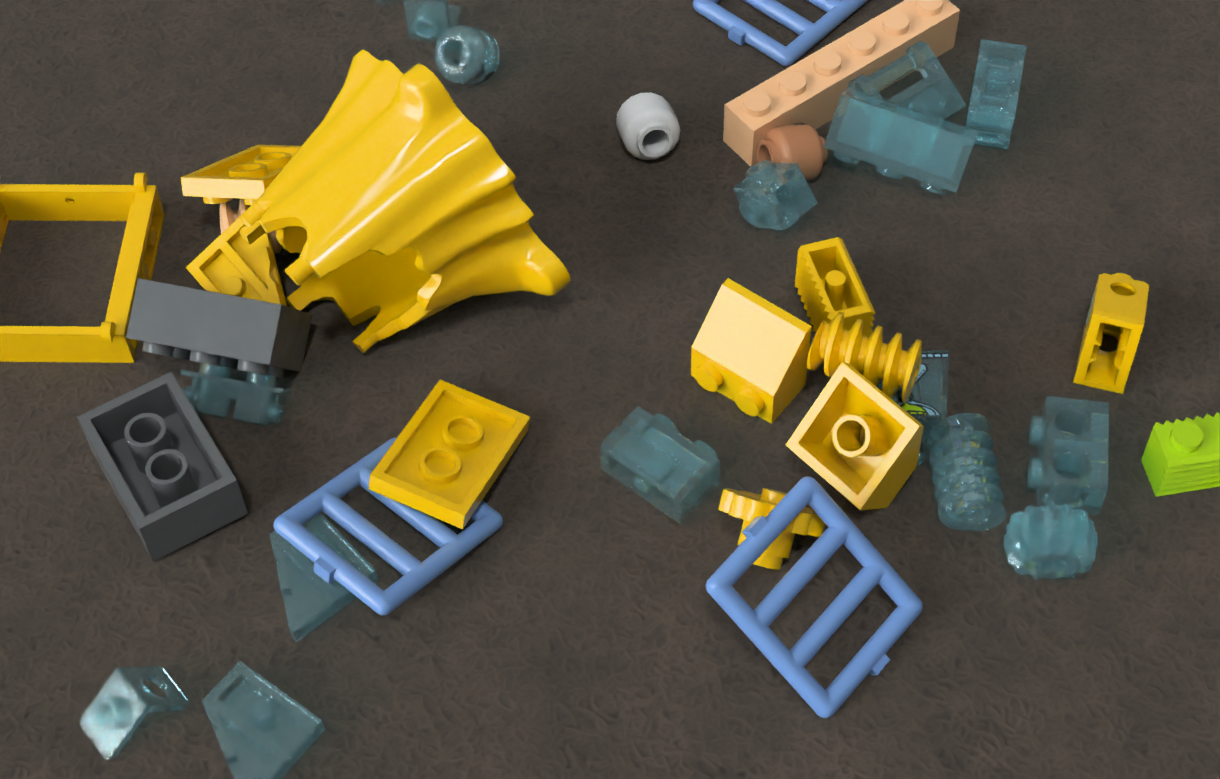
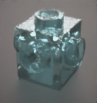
(774, 195)

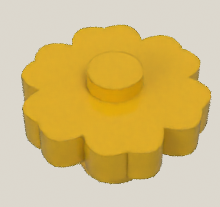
(751, 505)

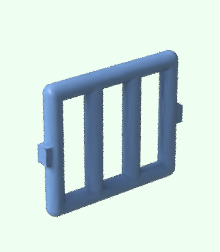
(808, 32)
(415, 573)
(756, 622)

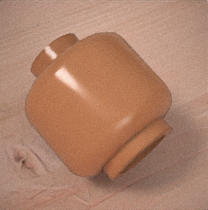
(794, 144)

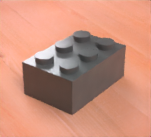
(218, 328)
(163, 465)

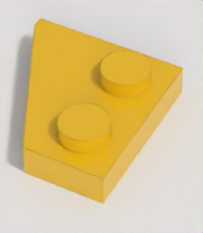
(239, 268)

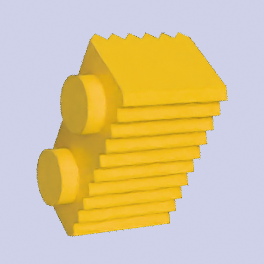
(831, 285)

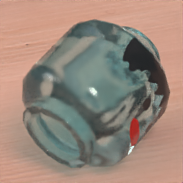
(467, 55)

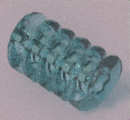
(965, 473)

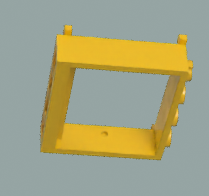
(145, 217)

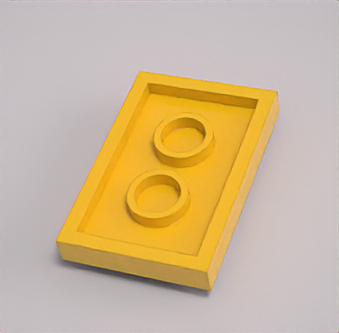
(239, 175)
(449, 454)

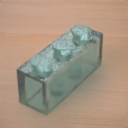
(900, 141)

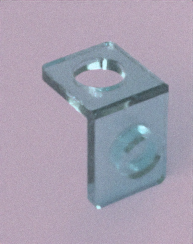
(430, 18)
(124, 705)

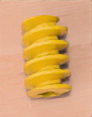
(867, 355)

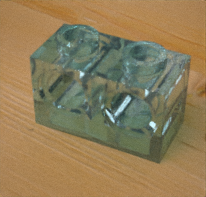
(995, 92)
(1077, 455)

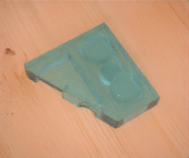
(305, 594)
(259, 725)

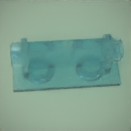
(254, 397)

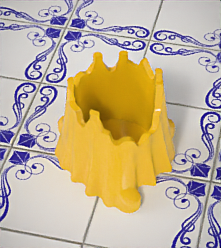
(400, 207)

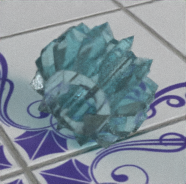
(1051, 542)

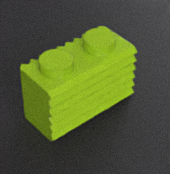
(1183, 455)

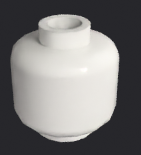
(648, 126)

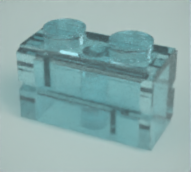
(661, 463)

